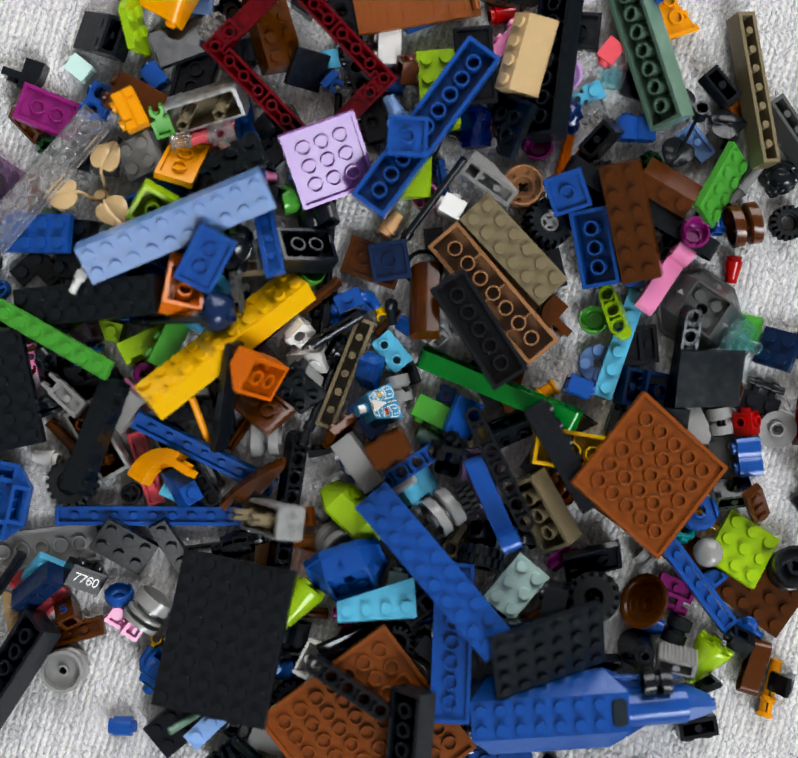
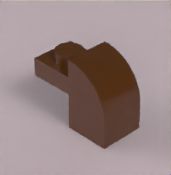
(550, 314)

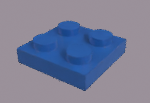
(407, 136)
(567, 192)

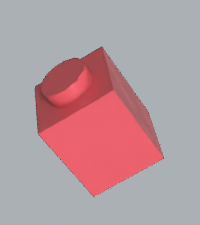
(609, 53)

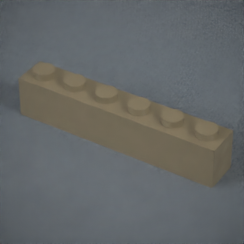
(345, 373)

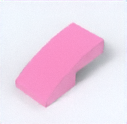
(117, 619)

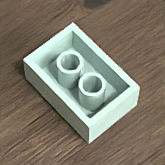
(516, 585)

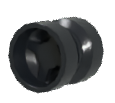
(127, 492)

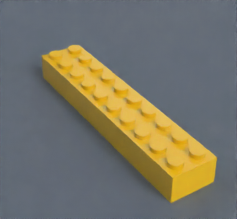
(202, 358)

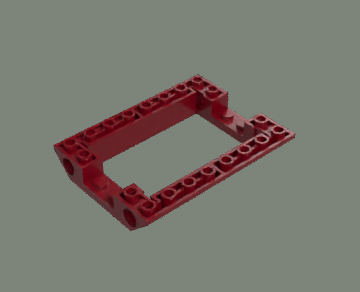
(221, 49)

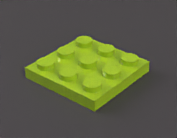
(745, 548)

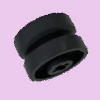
(783, 569)

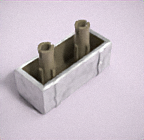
(206, 104)
(271, 518)

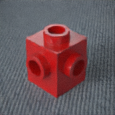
(746, 422)

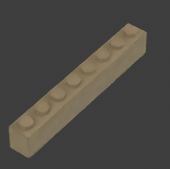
(753, 85)

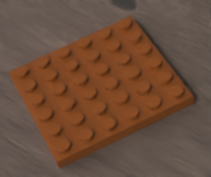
(649, 475)

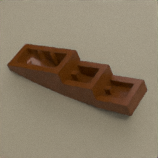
(257, 480)

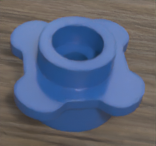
(441, 396)

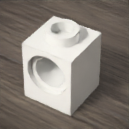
(298, 331)

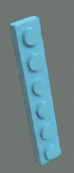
(617, 351)

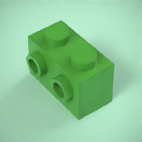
(429, 411)

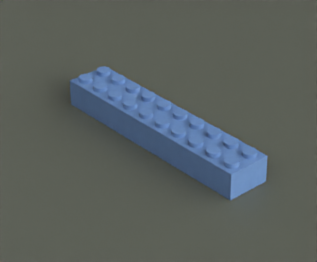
(174, 225)

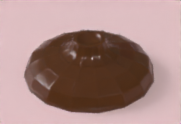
(643, 601)

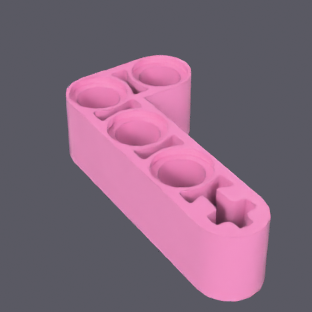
(655, 290)

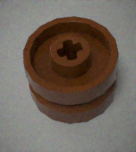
(744, 224)

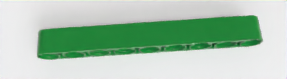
(510, 393)

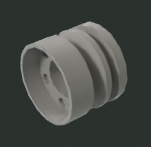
(148, 609)

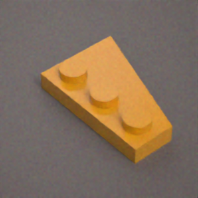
(676, 20)

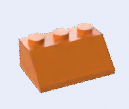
(176, 296)
(256, 373)

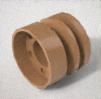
(525, 176)

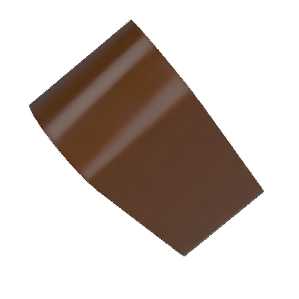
(754, 668)

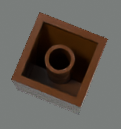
(146, 94)

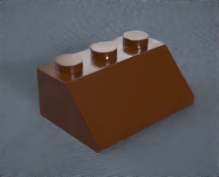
(670, 188)

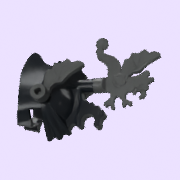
(239, 260)

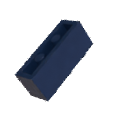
(38, 587)

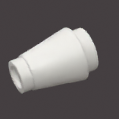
(47, 458)

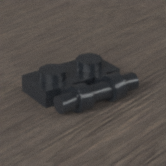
(758, 401)

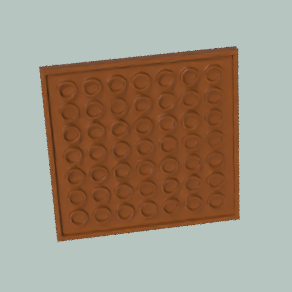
(324, 724)

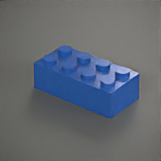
(594, 247)

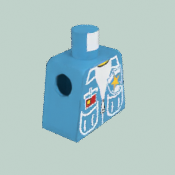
(379, 406)

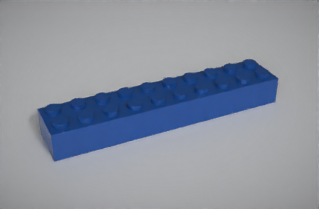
(444, 106)
(432, 568)

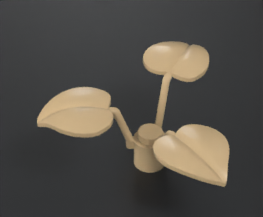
(110, 208)

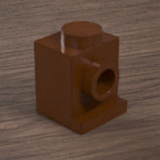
(407, 69)

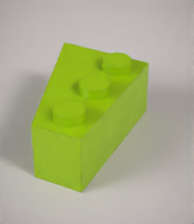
(135, 346)

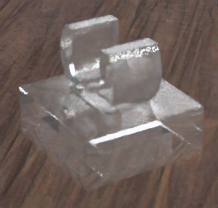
(587, 62)

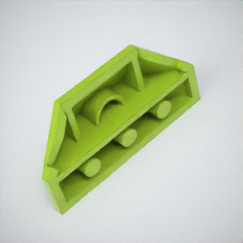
(340, 502)

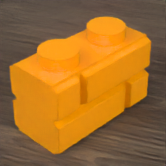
(130, 110)

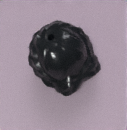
(779, 178)

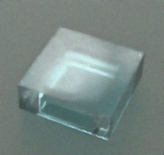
(611, 79)

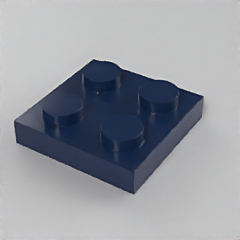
(389, 260)
(778, 349)

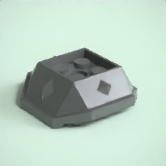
(709, 291)

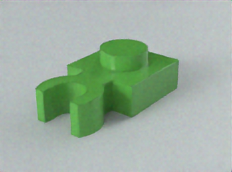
(161, 123)

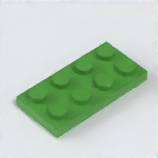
(720, 184)

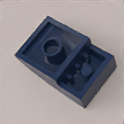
(635, 380)

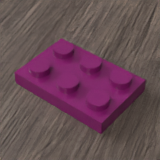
(43, 109)

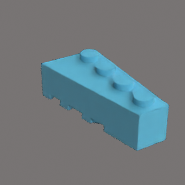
(383, 604)

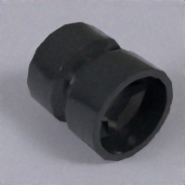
(676, 630)
(658, 681)

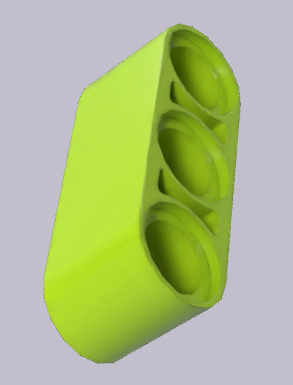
(620, 318)

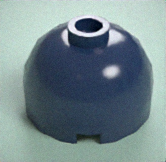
(220, 311)

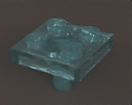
(742, 337)

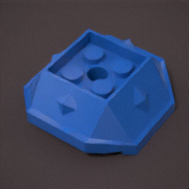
(15, 498)
(347, 568)

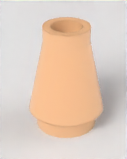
(389, 226)

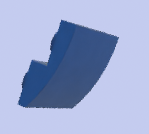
(456, 416)

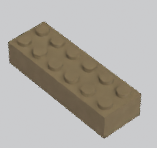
(512, 250)

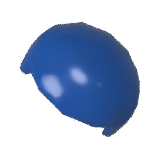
(119, 595)

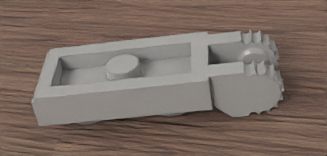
(65, 395)

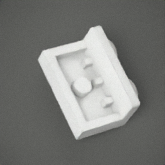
(315, 357)

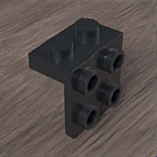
(299, 388)

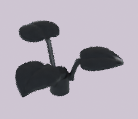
(725, 126)

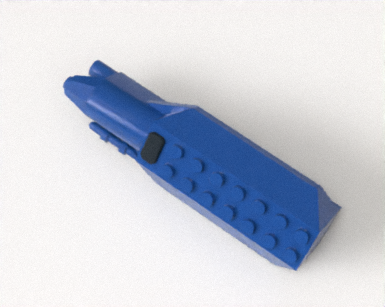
(577, 712)

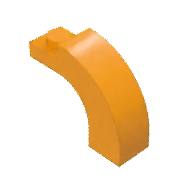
(154, 461)

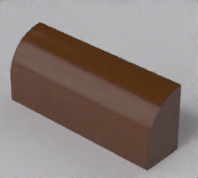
(423, 308)

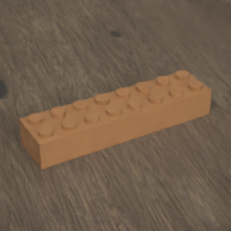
(517, 318)

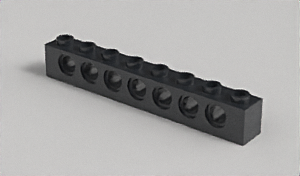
(370, 135)

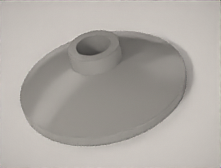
(785, 433)

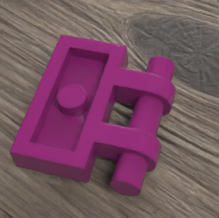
(678, 590)

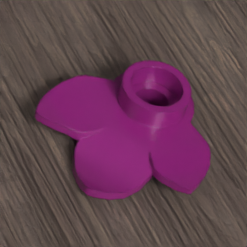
(555, 560)

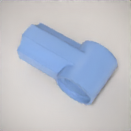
(393, 106)

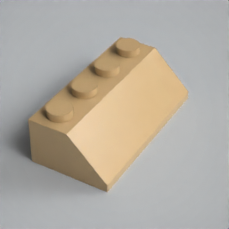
(526, 55)

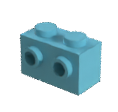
(391, 348)

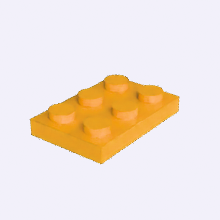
(182, 165)

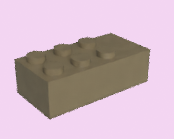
(553, 522)

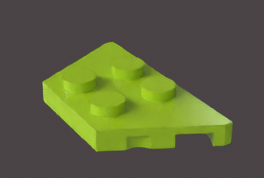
(134, 28)

